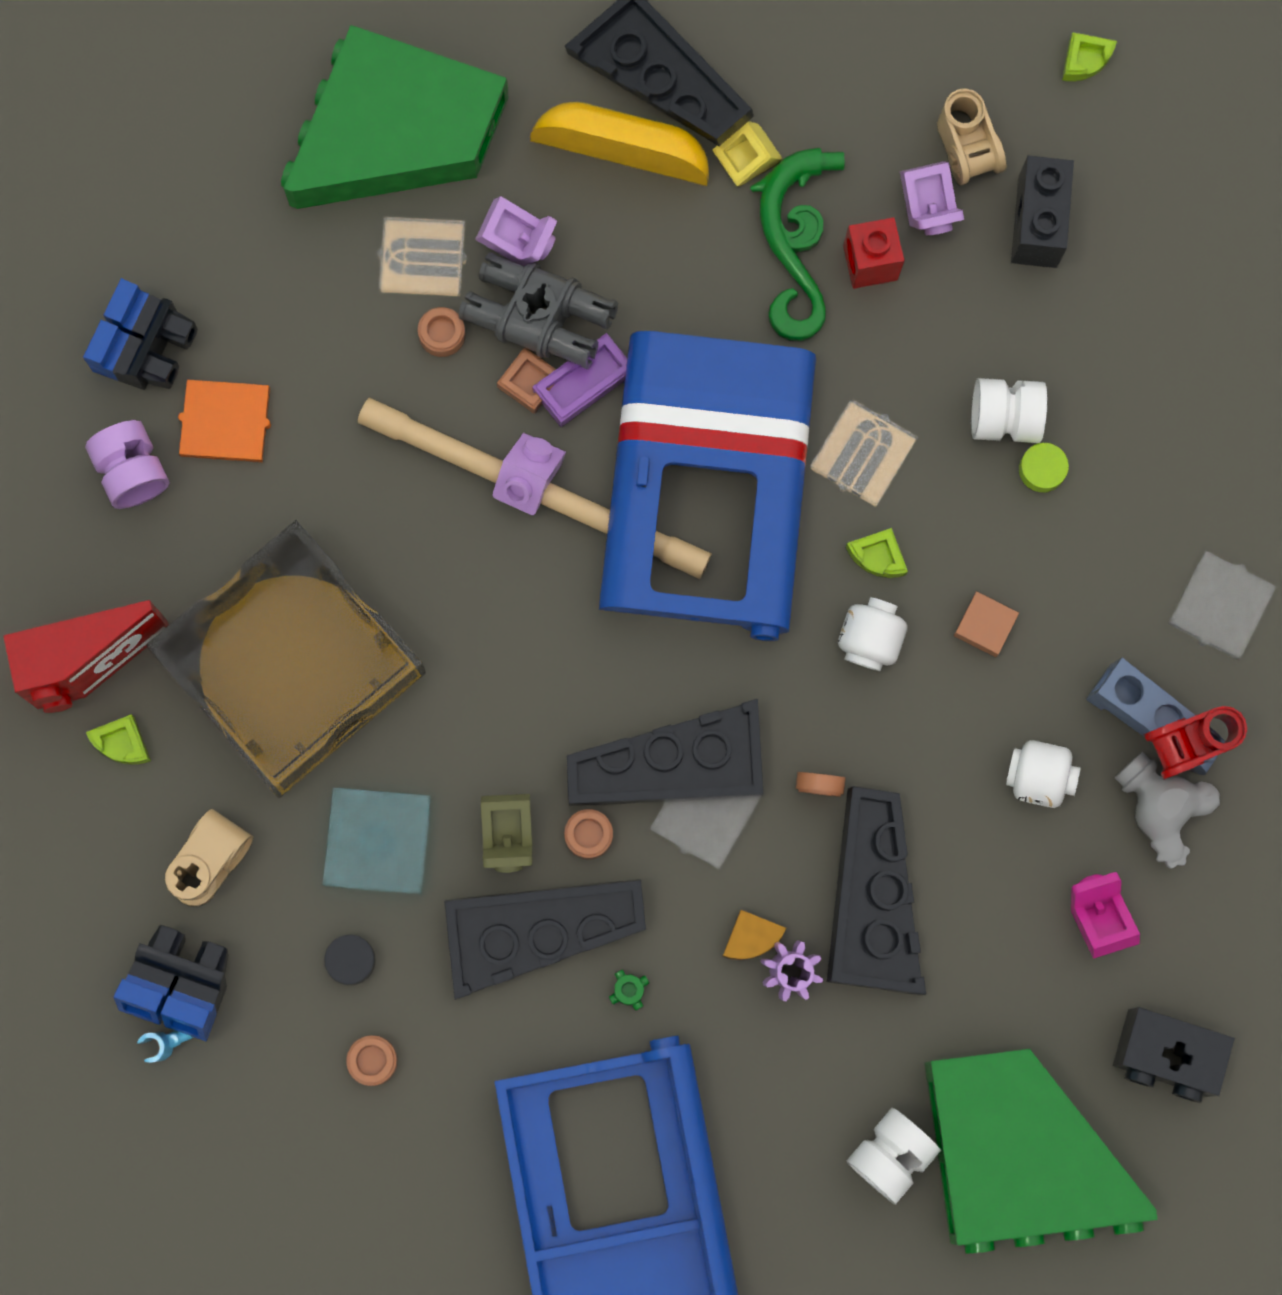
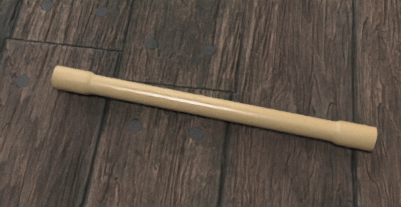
(401, 427)

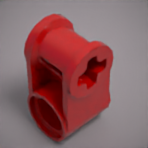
(1189, 741)

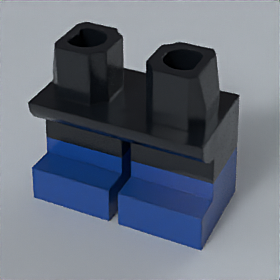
(135, 336)
(174, 988)

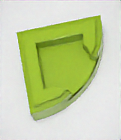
(1086, 56)
(878, 554)
(120, 741)

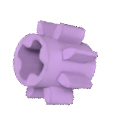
(795, 983)

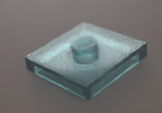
(377, 841)

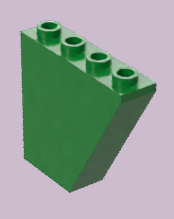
(392, 122)
(1022, 1157)

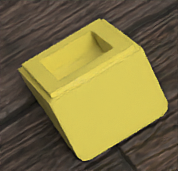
(747, 153)

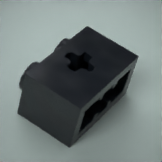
(1042, 211)
(1202, 1053)

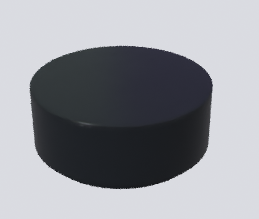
(349, 960)

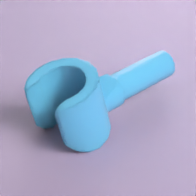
(166, 1043)

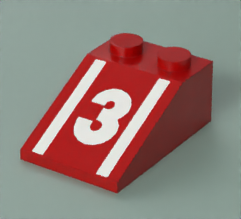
(77, 655)

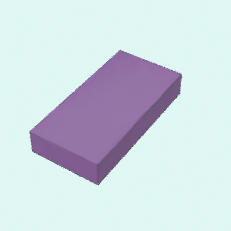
(580, 387)

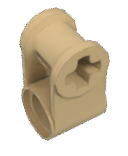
(970, 146)
(210, 854)

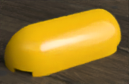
(623, 140)

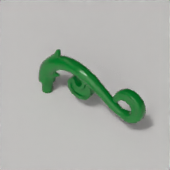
(784, 244)

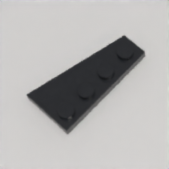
(655, 63)
(678, 762)
(873, 913)
(521, 931)

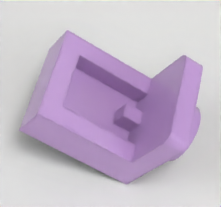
(930, 198)
(516, 233)
(527, 473)

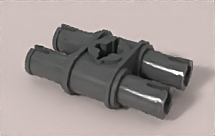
(542, 330)

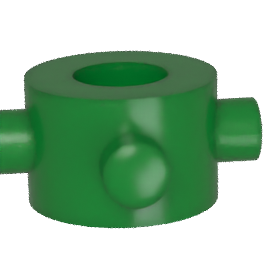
(629, 990)

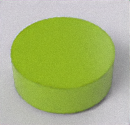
(1043, 467)

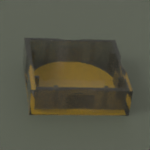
(287, 659)

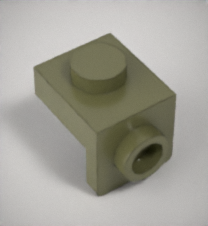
(506, 832)

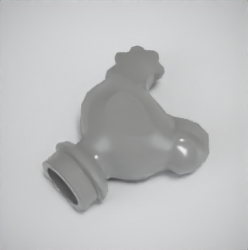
(1165, 806)

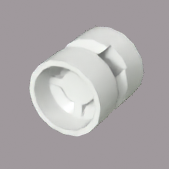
(1009, 410)
(893, 1155)

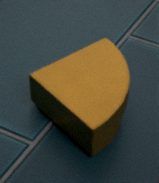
(752, 937)

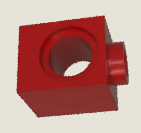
(873, 252)

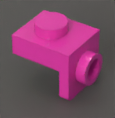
(1103, 915)

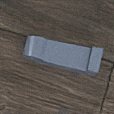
(1141, 703)

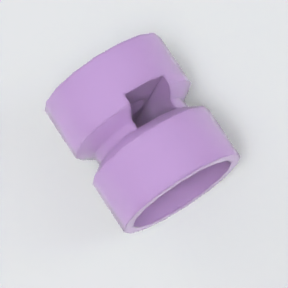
(125, 459)

